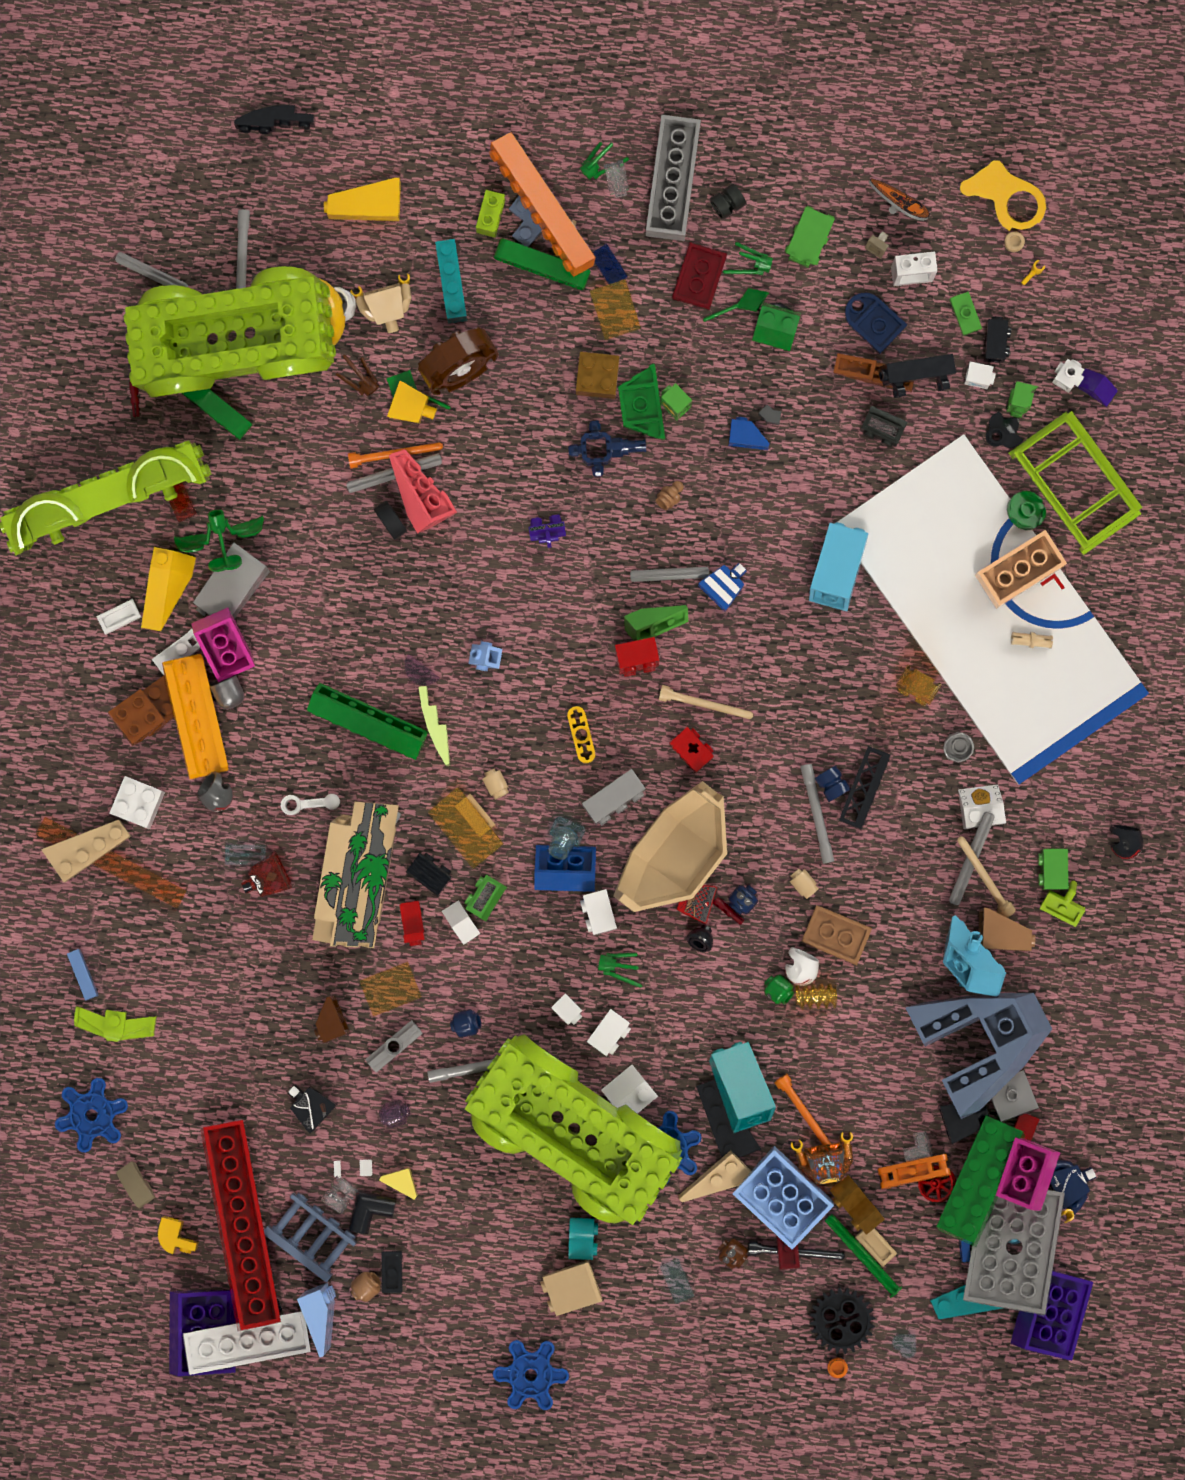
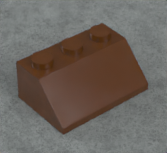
(331, 1021)

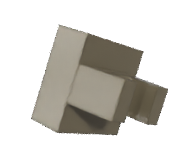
(877, 245)

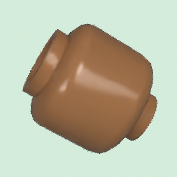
(365, 1286)

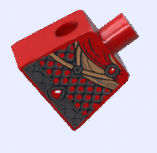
(700, 905)

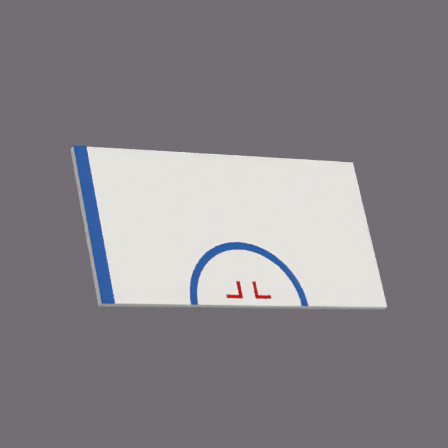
(923, 555)

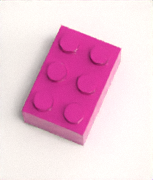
(223, 644)
(1027, 1174)

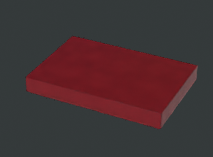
(699, 276)

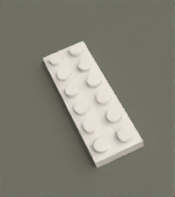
(227, 1347)

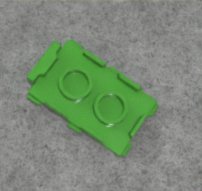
(809, 237)

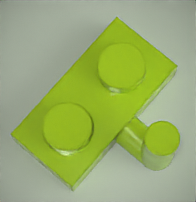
(1062, 906)

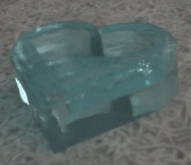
(905, 1344)

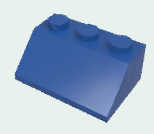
(569, 874)

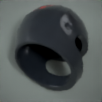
(1130, 841)

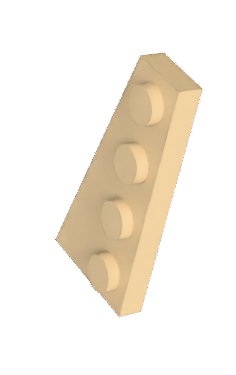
(84, 849)

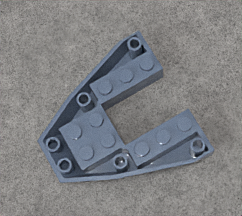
(1013, 1025)

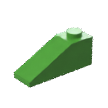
(654, 621)

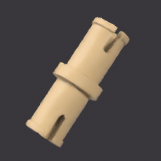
(1031, 640)

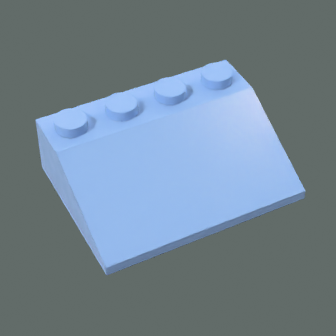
(783, 1197)
(318, 1312)

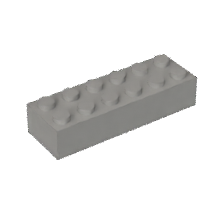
(673, 177)

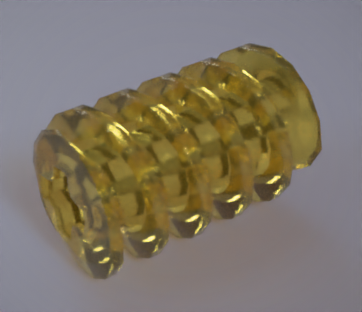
(816, 996)

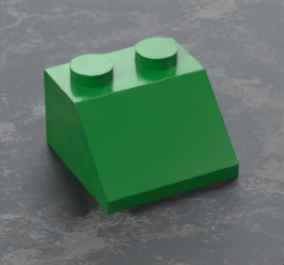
(776, 326)

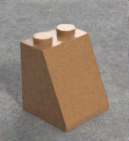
(1003, 933)

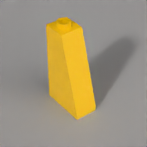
(369, 202)

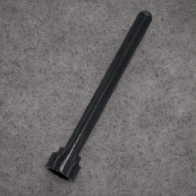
(756, 1248)

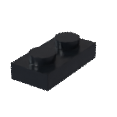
(392, 1272)

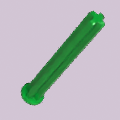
(863, 1255)

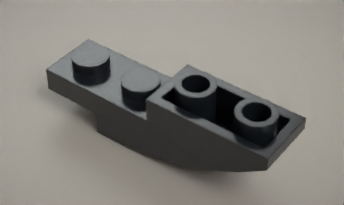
(265, 119)

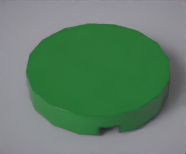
(1026, 510)

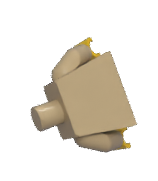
(385, 303)

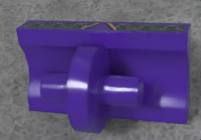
(547, 532)

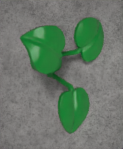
(217, 524)

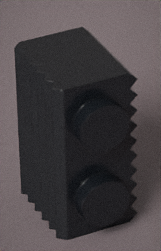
(429, 874)

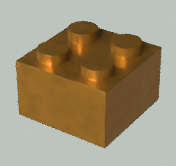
(597, 375)

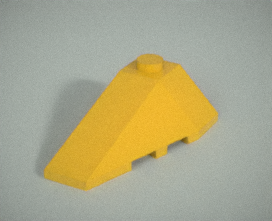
(167, 580)

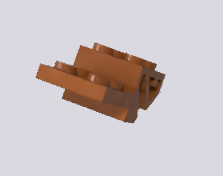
(144, 712)

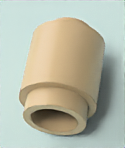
(495, 783)
(803, 883)

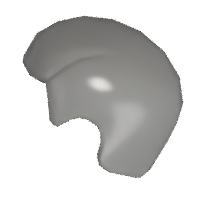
(958, 747)

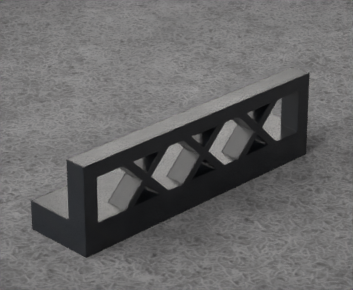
(870, 794)

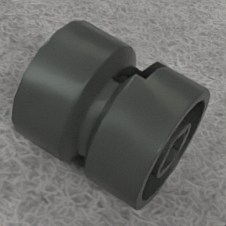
(729, 200)

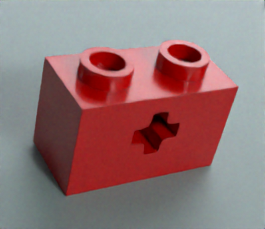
(694, 761)

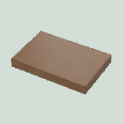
(836, 935)

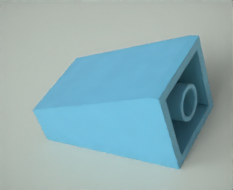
(838, 566)

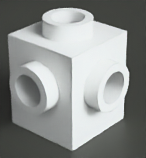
(1065, 380)

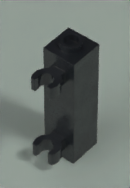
(918, 370)

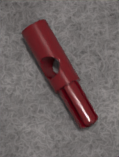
(134, 400)
(730, 912)

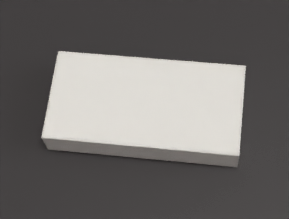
(118, 616)

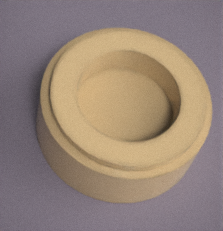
(1014, 241)

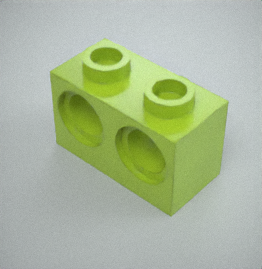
(490, 213)

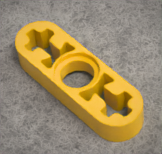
(573, 722)

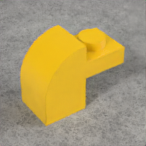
(170, 1239)

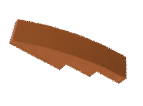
(862, 370)

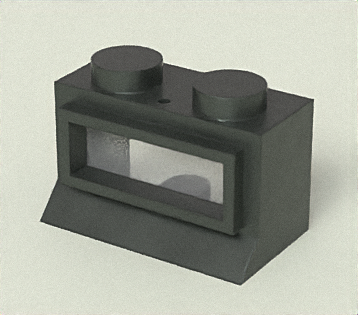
(883, 427)

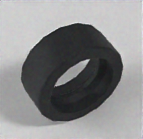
(390, 520)

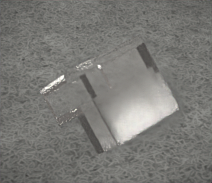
(921, 1149)

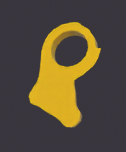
(999, 185)

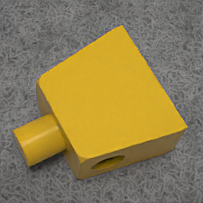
(410, 405)

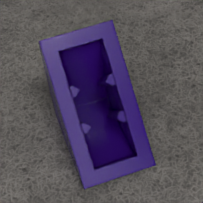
(1097, 387)

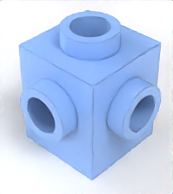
(485, 656)

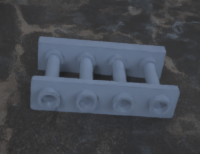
(307, 1257)

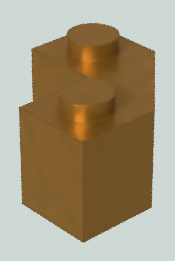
(857, 1205)

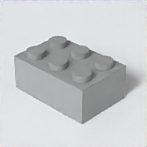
(614, 798)

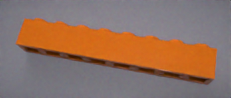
(542, 204)

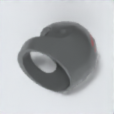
(215, 797)

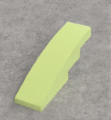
(437, 732)

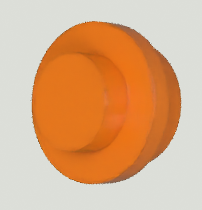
(837, 1367)

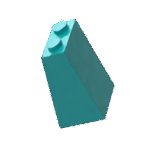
(742, 1086)

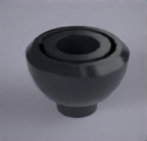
(700, 939)

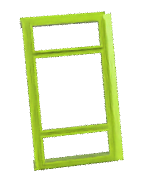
(1102, 462)

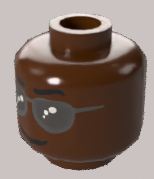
(732, 1253)

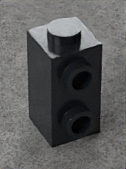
(996, 340)

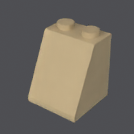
(571, 1288)

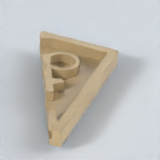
(721, 1176)

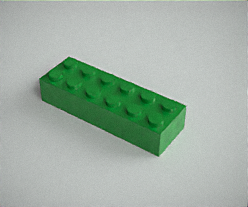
(978, 1182)

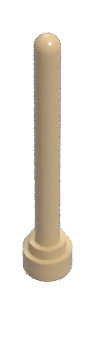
(668, 694)
(1004, 907)

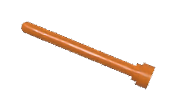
(357, 459)
(784, 1083)

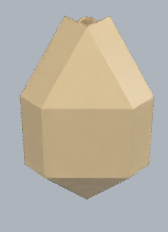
(676, 852)

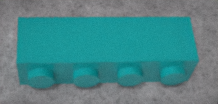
(451, 281)

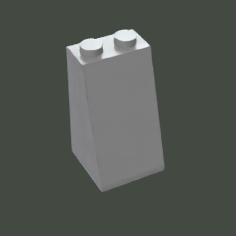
(231, 587)

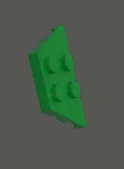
(642, 404)

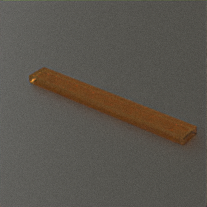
(120, 867)

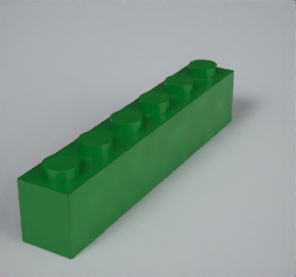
(367, 721)

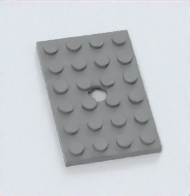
(1021, 1279)

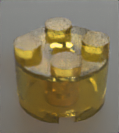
(918, 685)

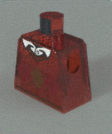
(267, 876)

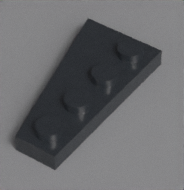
(739, 1143)

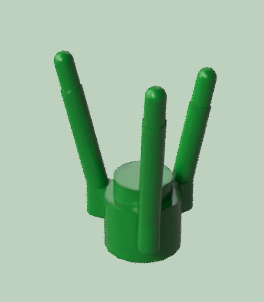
(590, 166)
(762, 261)
(608, 964)

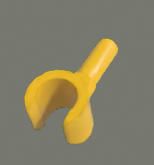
(1034, 271)

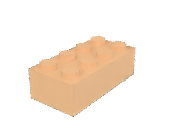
(1020, 569)

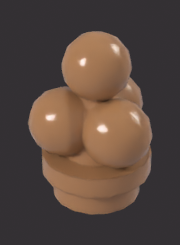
(669, 495)

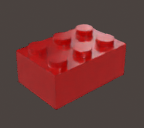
(637, 656)

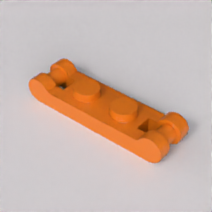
(913, 1171)

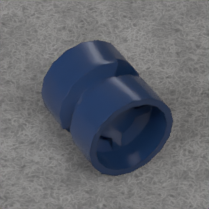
(832, 783)

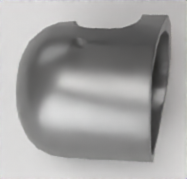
(228, 692)

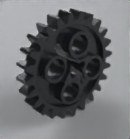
(848, 1338)

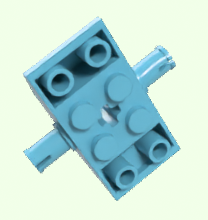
(971, 961)

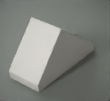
(460, 922)

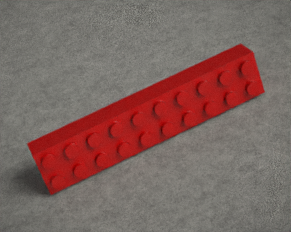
(240, 1225)

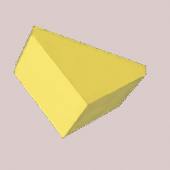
(401, 1181)

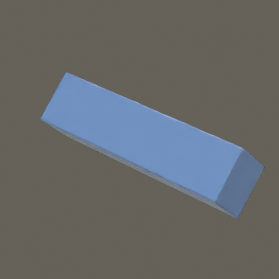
(82, 974)

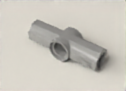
(383, 1055)

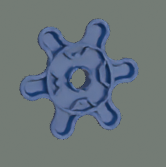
(78, 1120)
(686, 1140)
(521, 1386)

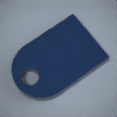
(875, 322)

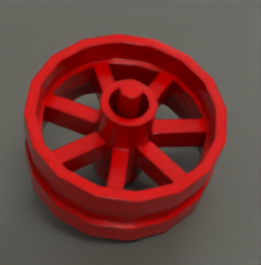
(937, 1184)

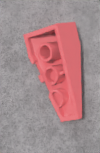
(421, 499)

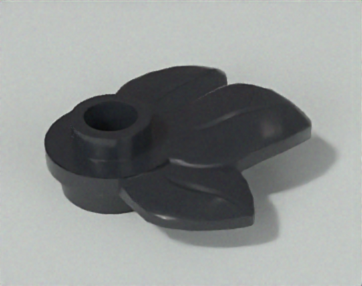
(1005, 430)

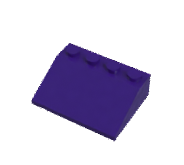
(193, 1312)
(1059, 1329)

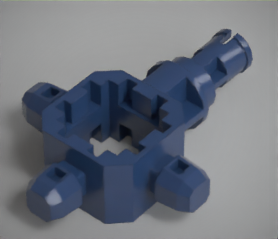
(614, 447)

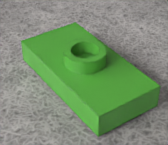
(965, 313)

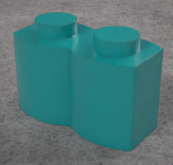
(582, 1238)

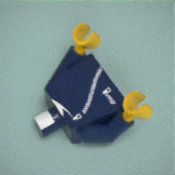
(1072, 1182)

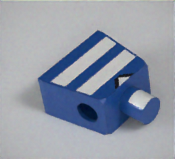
(724, 585)

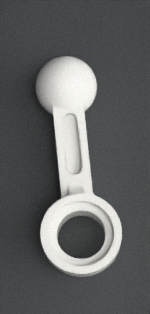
(331, 802)

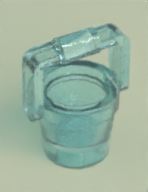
(564, 838)

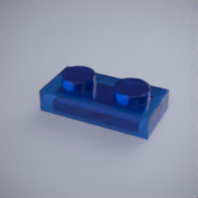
(608, 265)

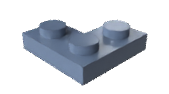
(528, 230)

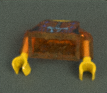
(826, 1162)

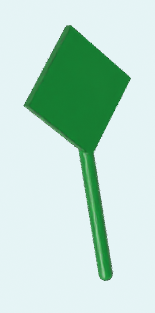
(750, 301)
(407, 378)

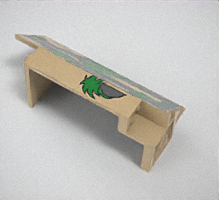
(355, 875)

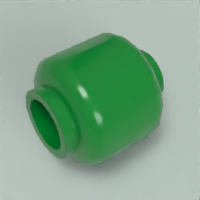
(778, 989)

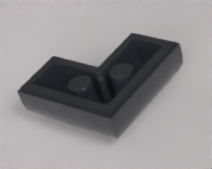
(365, 1206)

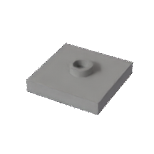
(1014, 1098)

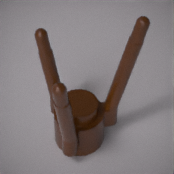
(367, 385)

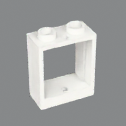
(907, 271)

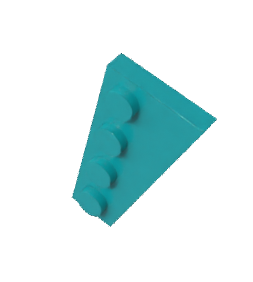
(952, 1304)

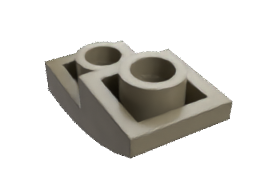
(135, 1185)

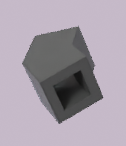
(770, 416)

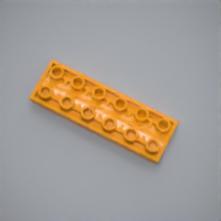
(195, 716)

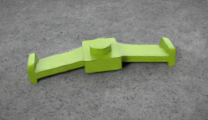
(114, 1024)

